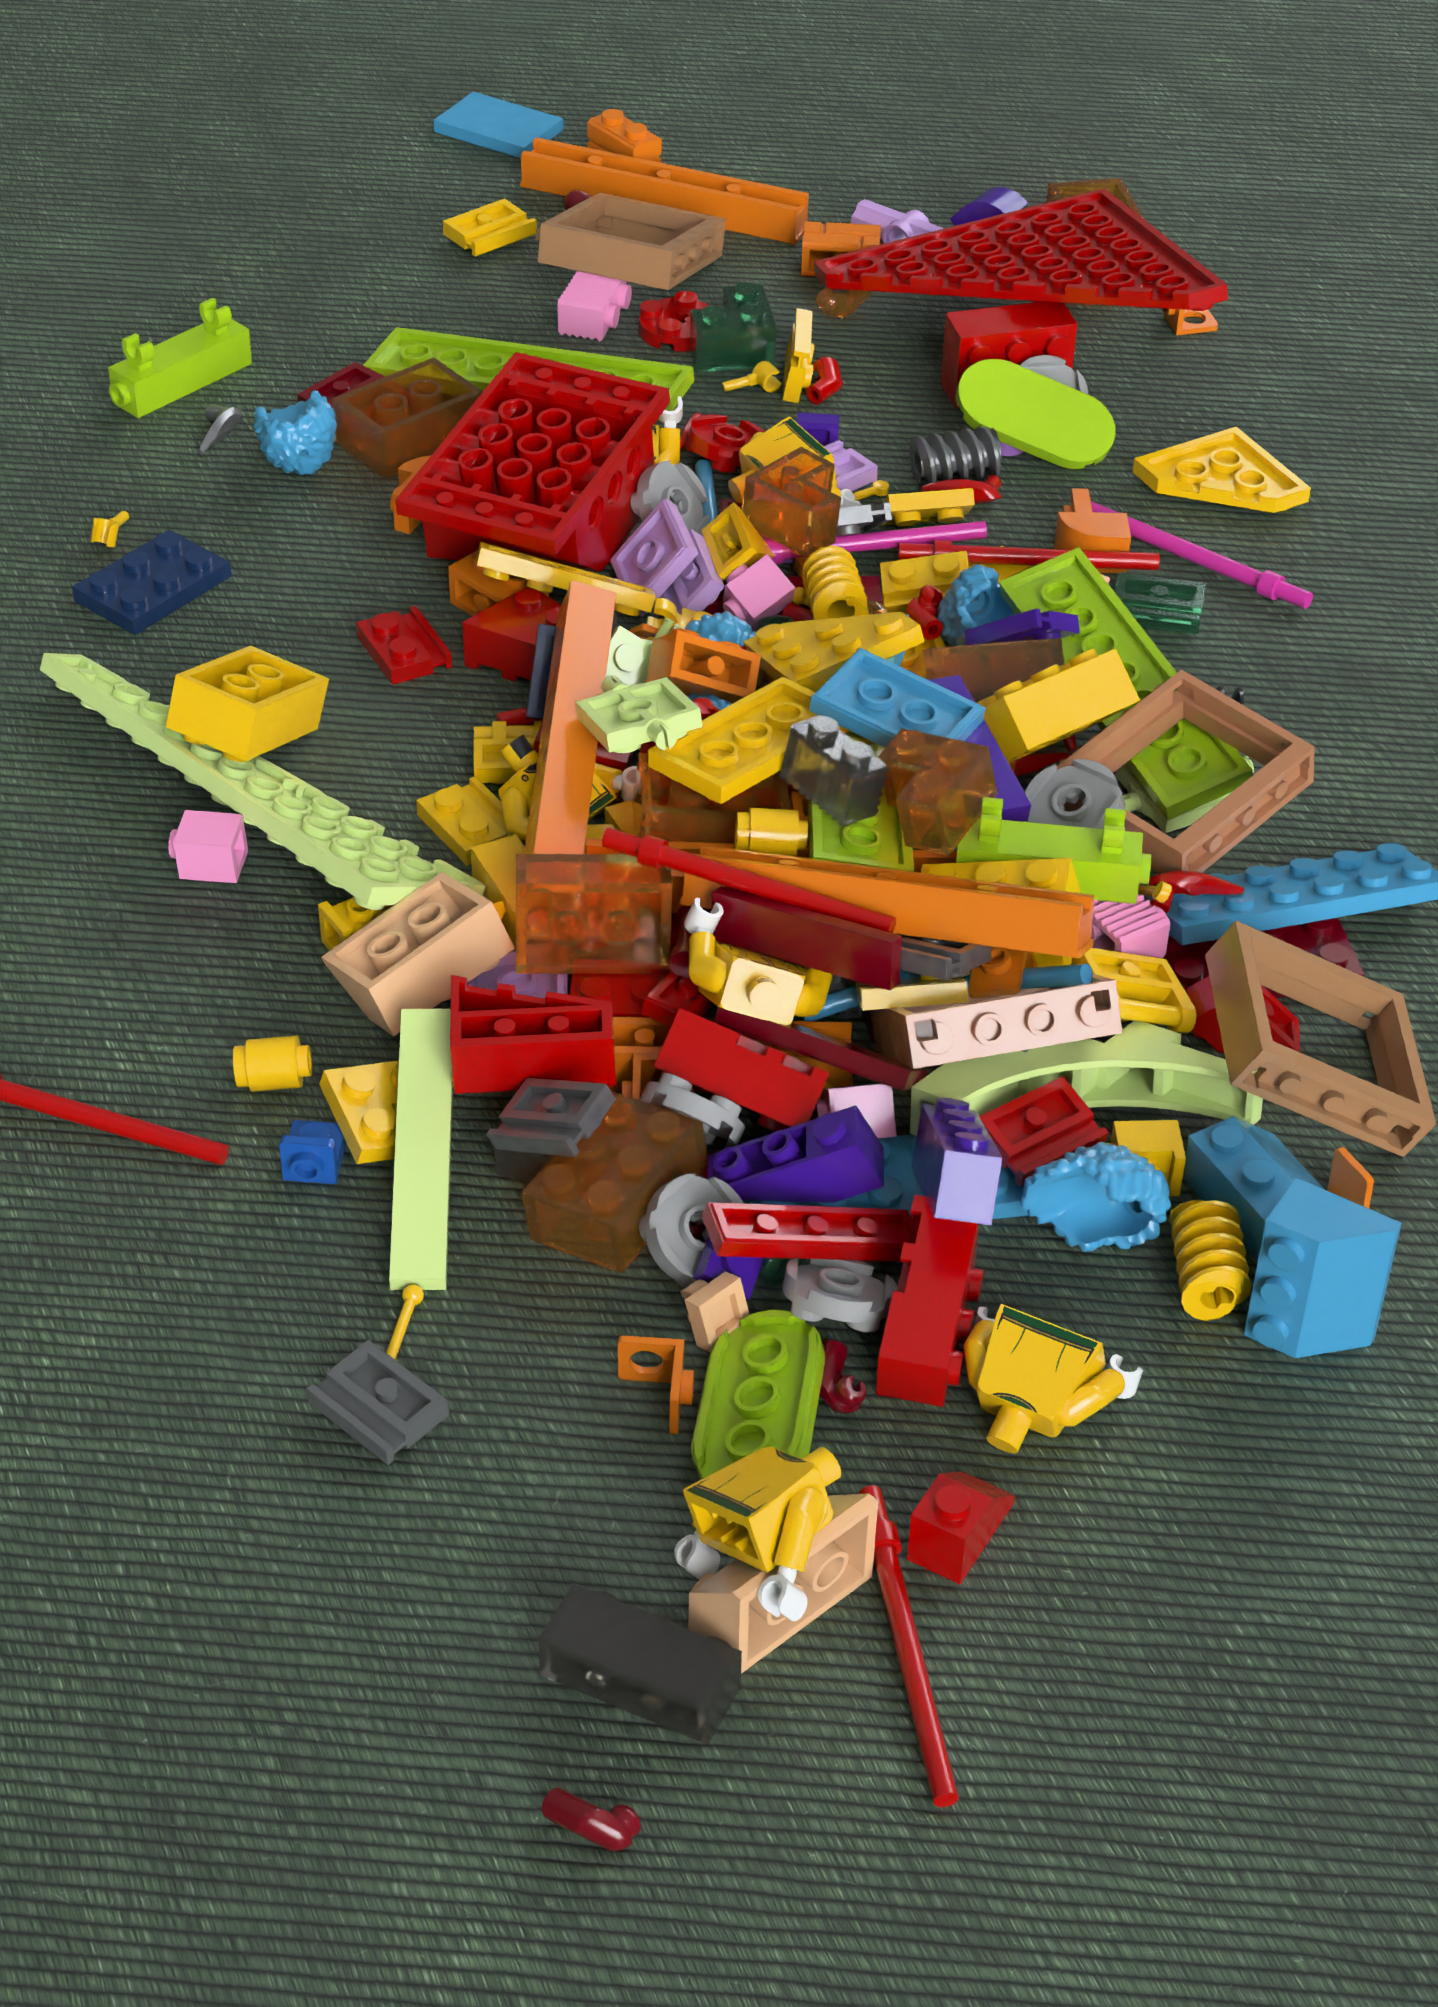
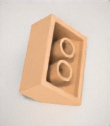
(414, 949)
(837, 1564)

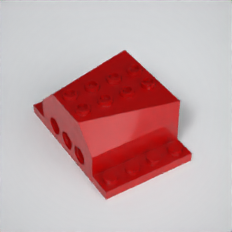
(540, 466)

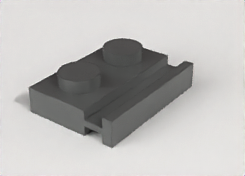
(378, 1401)

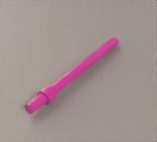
(890, 539)
(1266, 583)

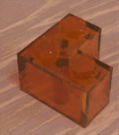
(794, 501)
(936, 787)

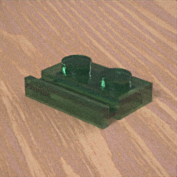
(1162, 601)

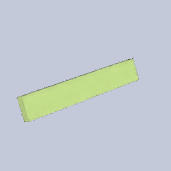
(422, 1151)

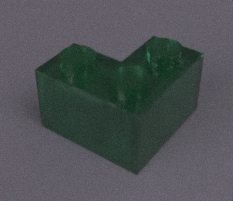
(736, 334)

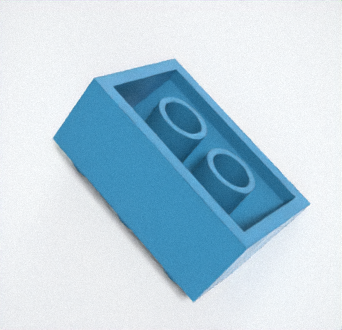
(1243, 1168)
(1320, 1273)

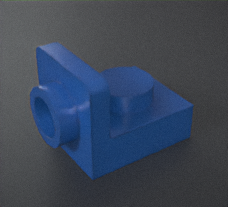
(312, 1152)

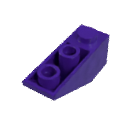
(807, 1162)

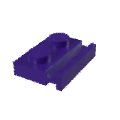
(1025, 627)

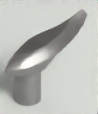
(224, 421)

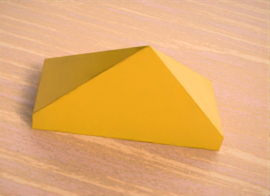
(733, 541)

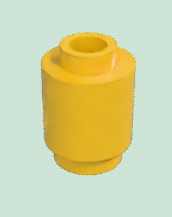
(771, 831)
(272, 1063)

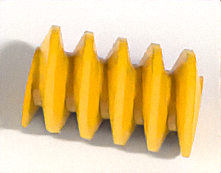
(833, 584)
(1209, 1258)

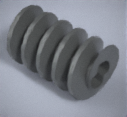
(955, 454)

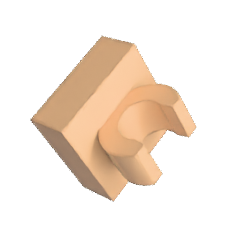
(714, 1307)

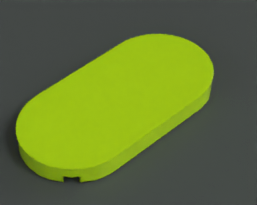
(1036, 413)
(759, 1391)

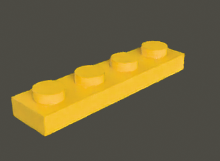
(546, 574)

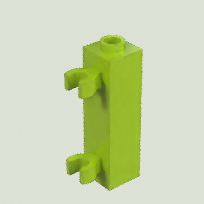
(181, 364)
(1105, 860)

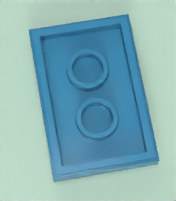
(497, 124)
(881, 698)

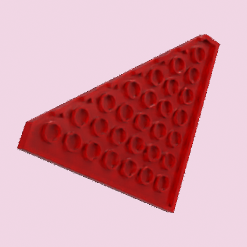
(1057, 251)

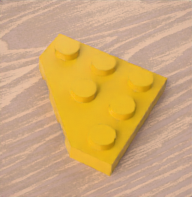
(1225, 471)
(817, 649)

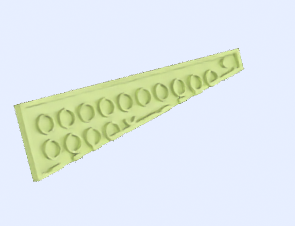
(288, 809)

